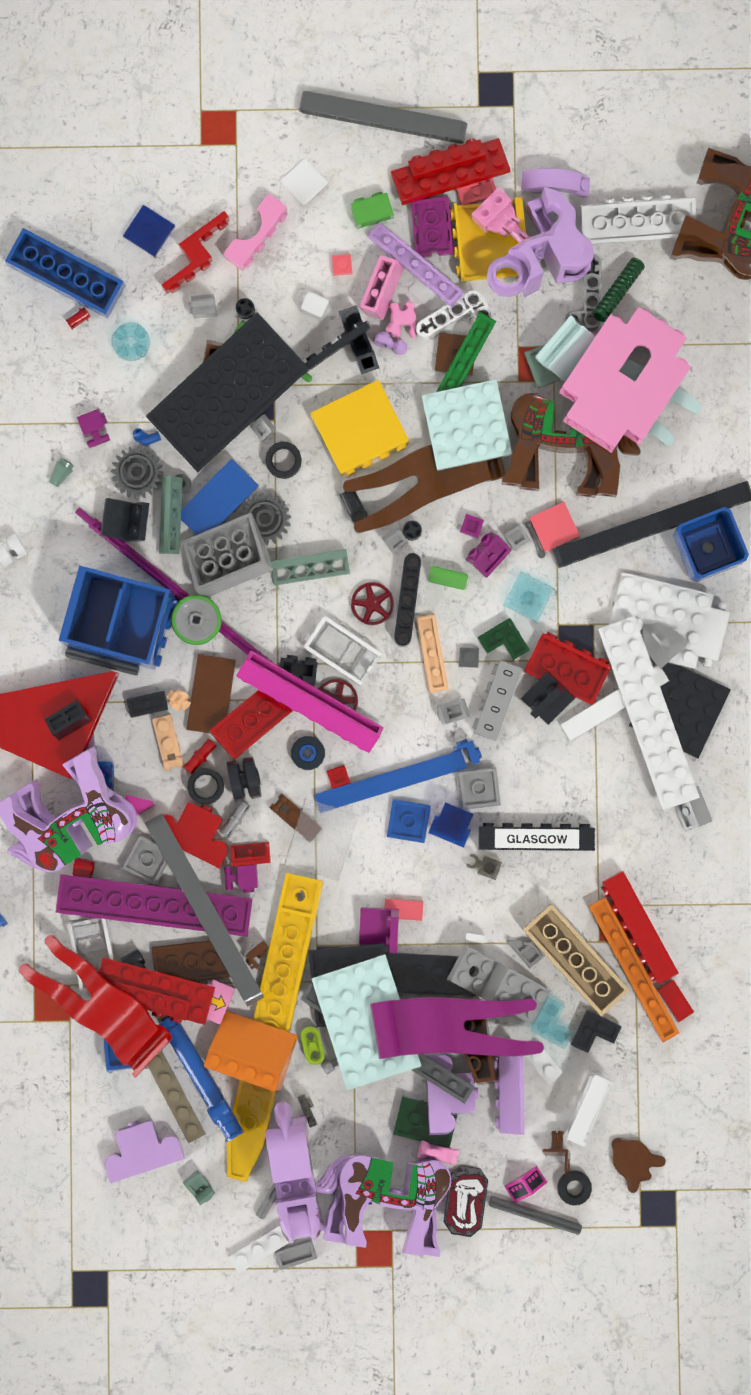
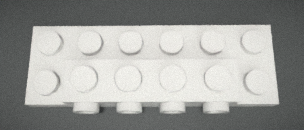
(636, 218)

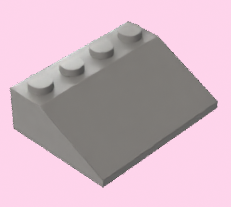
(227, 556)

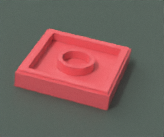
(554, 527)

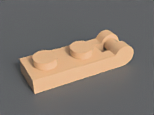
(167, 742)

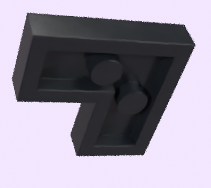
(592, 1026)

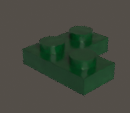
(506, 634)

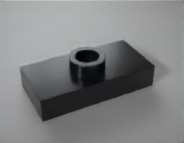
(147, 704)

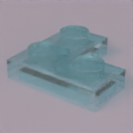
(547, 1026)

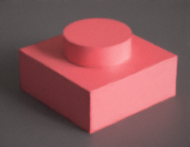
(342, 264)

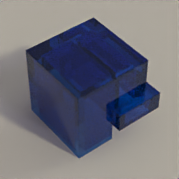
(452, 825)

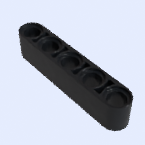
(411, 591)

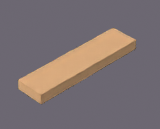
(432, 653)

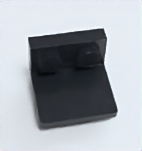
(125, 520)

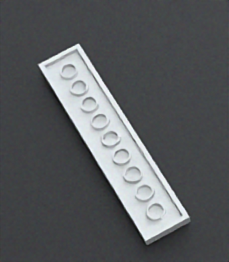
(648, 713)

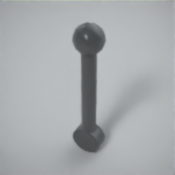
(541, 554)

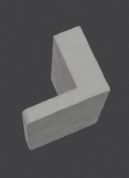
(694, 813)

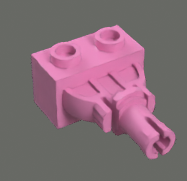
(498, 216)

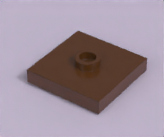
(447, 349)

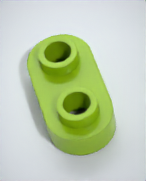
(311, 1045)

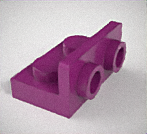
(488, 554)

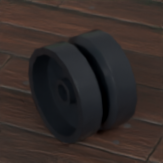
(248, 778)

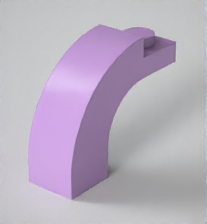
(556, 179)

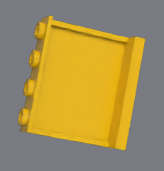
(479, 249)
(360, 428)

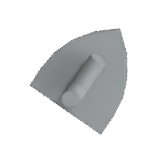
(662, 643)

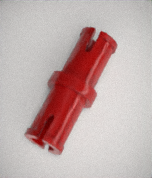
(199, 756)

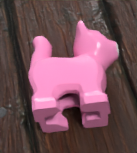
(398, 317)
(438, 1153)

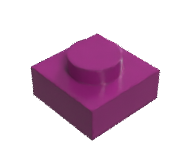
(471, 526)

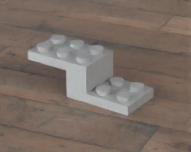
(496, 982)

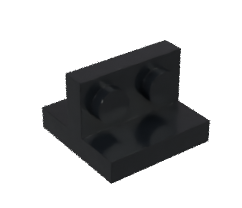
(547, 698)

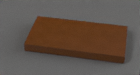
(210, 692)
(189, 961)

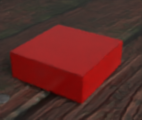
(338, 777)

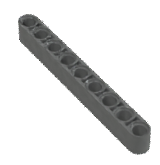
(383, 117)

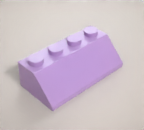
(510, 1094)

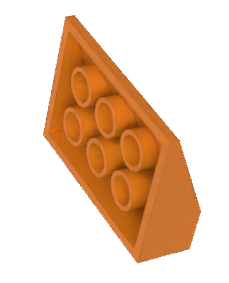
(251, 1051)

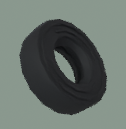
(574, 1199)

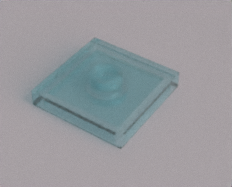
(528, 597)

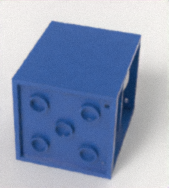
(118, 617)

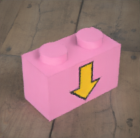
(220, 1000)

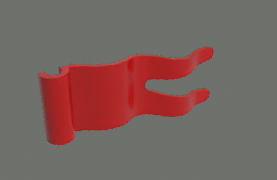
(109, 1012)

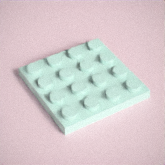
(467, 425)

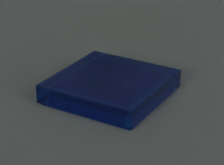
(149, 231)

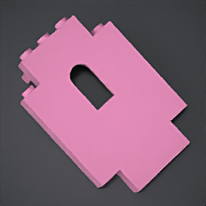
(610, 402)

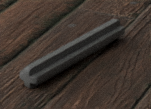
(102, 661)

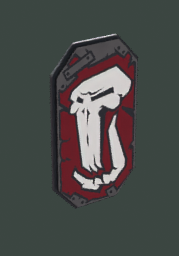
(466, 1201)

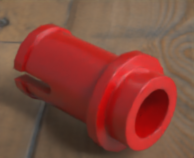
(78, 318)

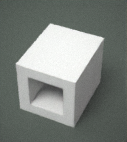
(314, 305)

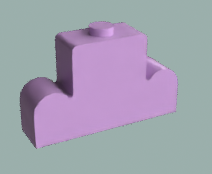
(443, 1105)
(141, 1151)

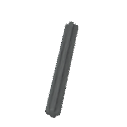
(535, 1215)

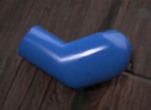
(144, 438)

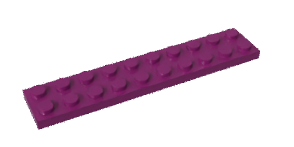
(146, 904)

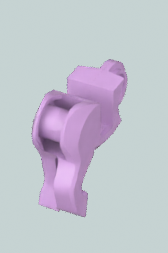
(558, 243)

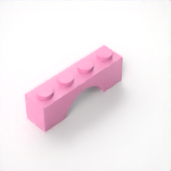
(242, 251)

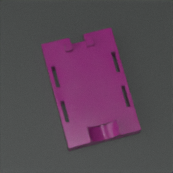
(433, 227)

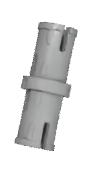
(235, 819)

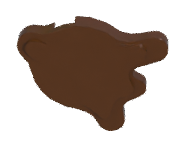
(633, 1161)

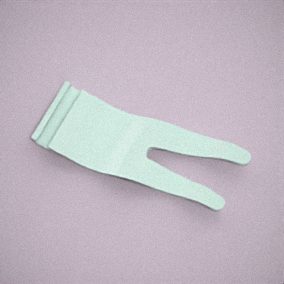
(569, 345)

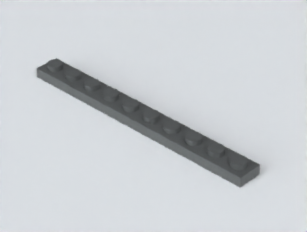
(429, 1068)

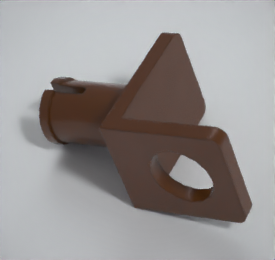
(557, 1150)

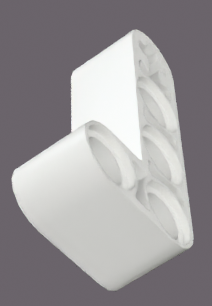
(452, 318)

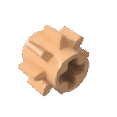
(178, 699)

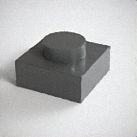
(469, 657)

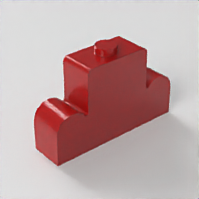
(196, 834)

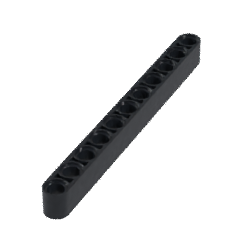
(651, 524)

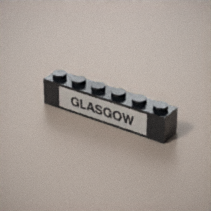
(536, 838)

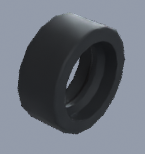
(283, 474)
(191, 783)

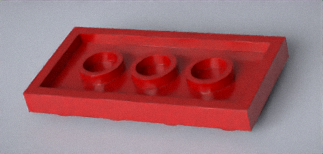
(249, 723)

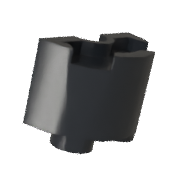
(304, 670)

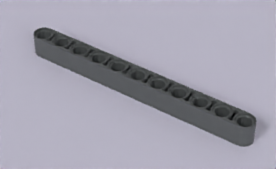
(204, 909)

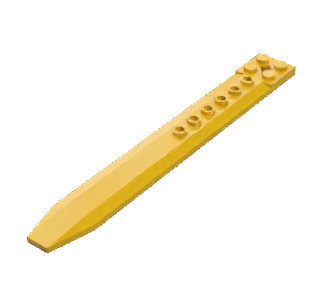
(280, 991)

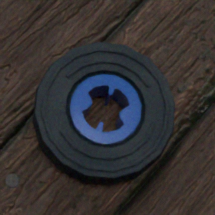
(316, 758)

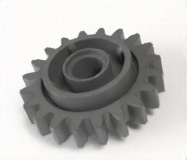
(139, 484)
(277, 516)

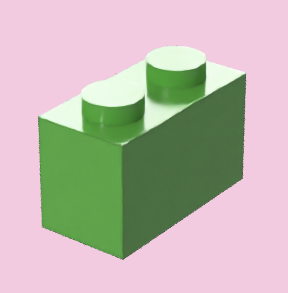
(372, 210)

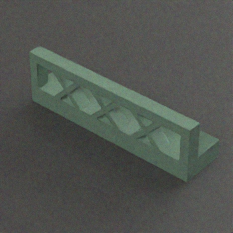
(170, 515)
(309, 560)

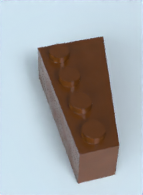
(480, 1065)

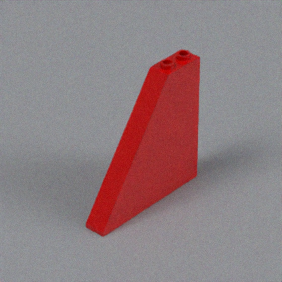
(26, 732)

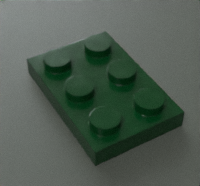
(413, 1123)

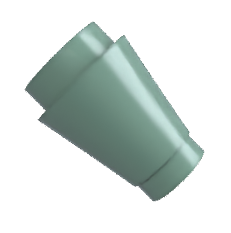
(61, 471)

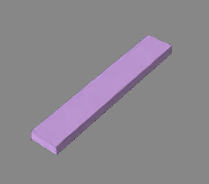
(415, 264)

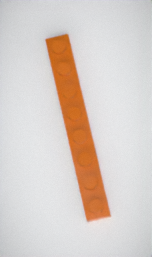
(634, 969)

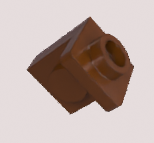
(258, 951)

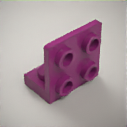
(379, 926)

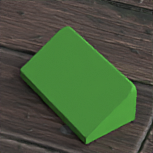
(448, 578)

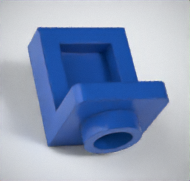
(474, 753)

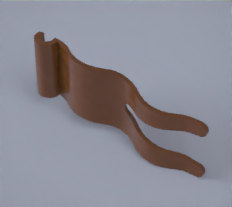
(429, 488)

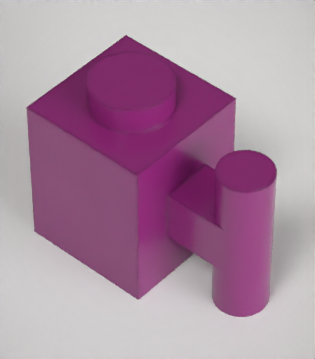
(92, 424)
(246, 877)

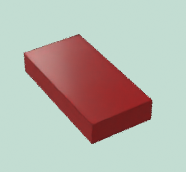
(675, 1000)

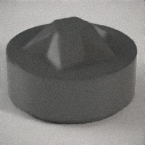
(186, 483)

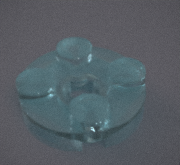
(122, 335)

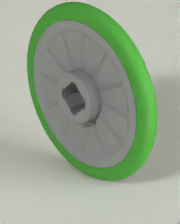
(183, 616)

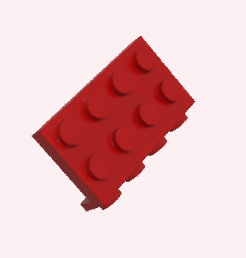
(571, 667)

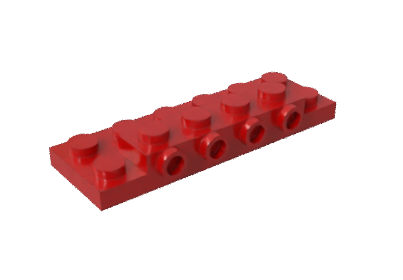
(450, 169)
(161, 992)

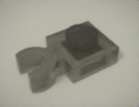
(487, 866)
(306, 1105)

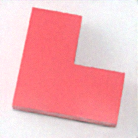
(476, 192)

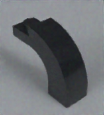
(360, 347)

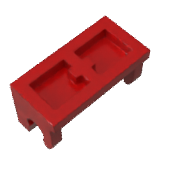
(250, 854)

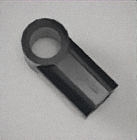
(352, 504)

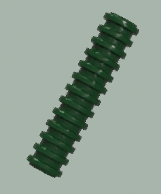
(618, 289)

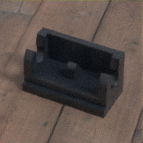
(67, 720)

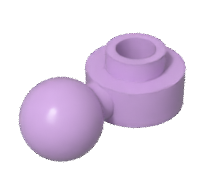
(383, 340)

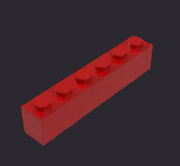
(640, 928)

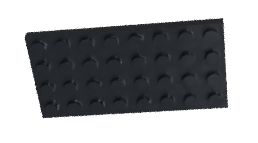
(227, 392)

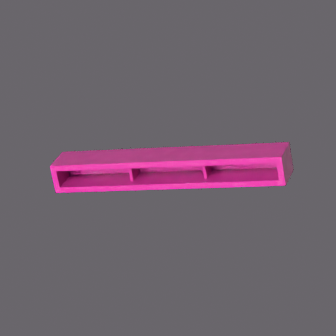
(309, 701)

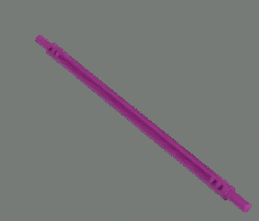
(162, 579)

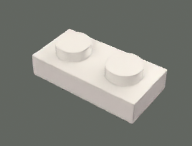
(545, 1066)

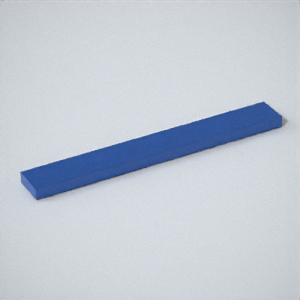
(393, 780)

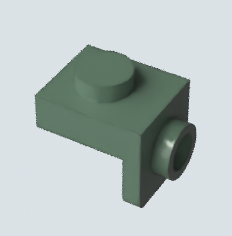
(199, 1187)

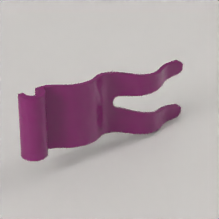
(438, 1027)

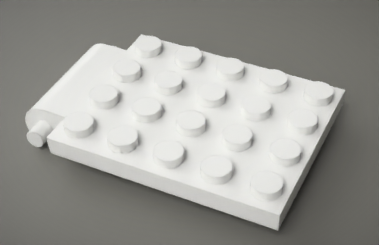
(677, 608)

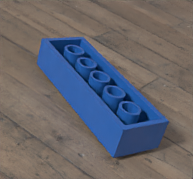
(65, 273)

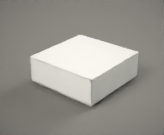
(475, 937)

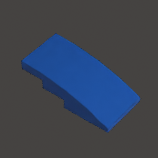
(218, 498)

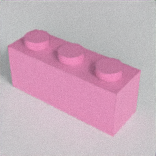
(381, 287)

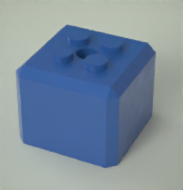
(722, 532)

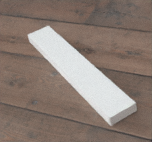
(601, 711)

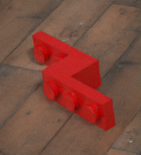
(196, 253)

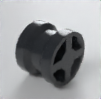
(245, 305)
(411, 527)

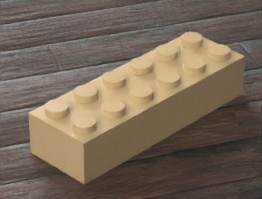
(575, 959)

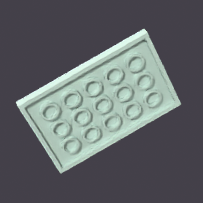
(346, 1009)

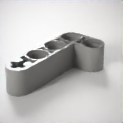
(589, 292)

